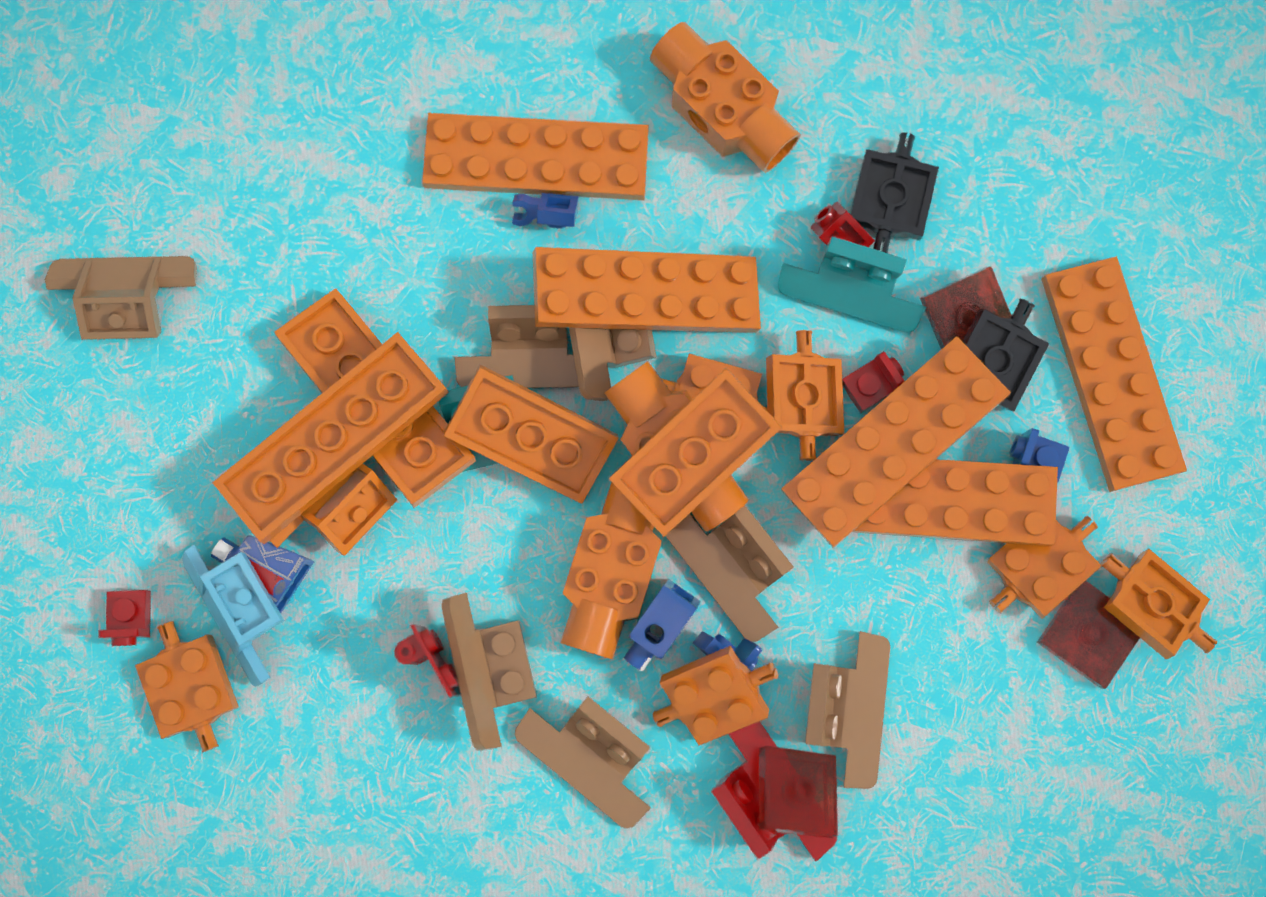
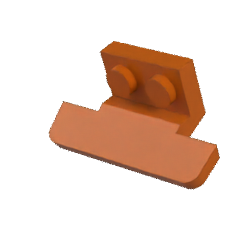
(345, 510)

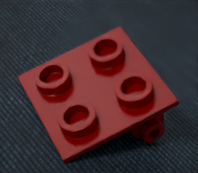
(426, 646)

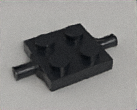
(894, 193)
(1007, 349)

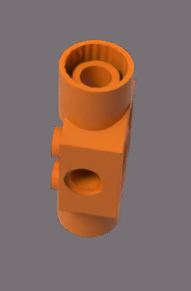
(724, 97)
(646, 408)
(609, 575)

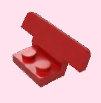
(740, 797)

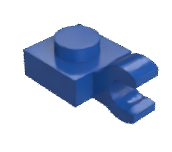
(550, 209)

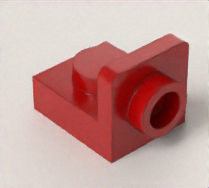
(839, 223)
(873, 381)
(127, 617)

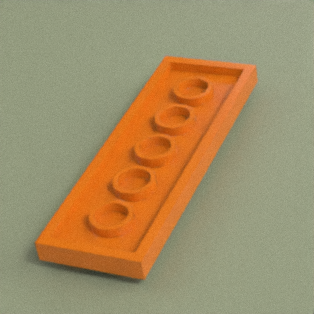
(535, 156)
(645, 290)
(330, 342)
(1113, 374)
(330, 438)
(895, 441)
(973, 504)

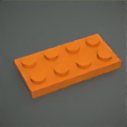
(530, 434)
(695, 452)

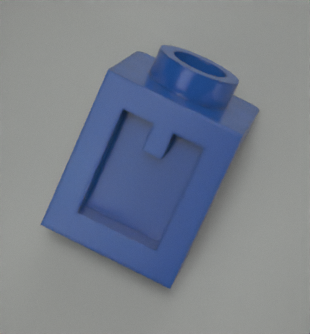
(1038, 451)
(746, 651)

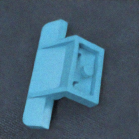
(237, 605)

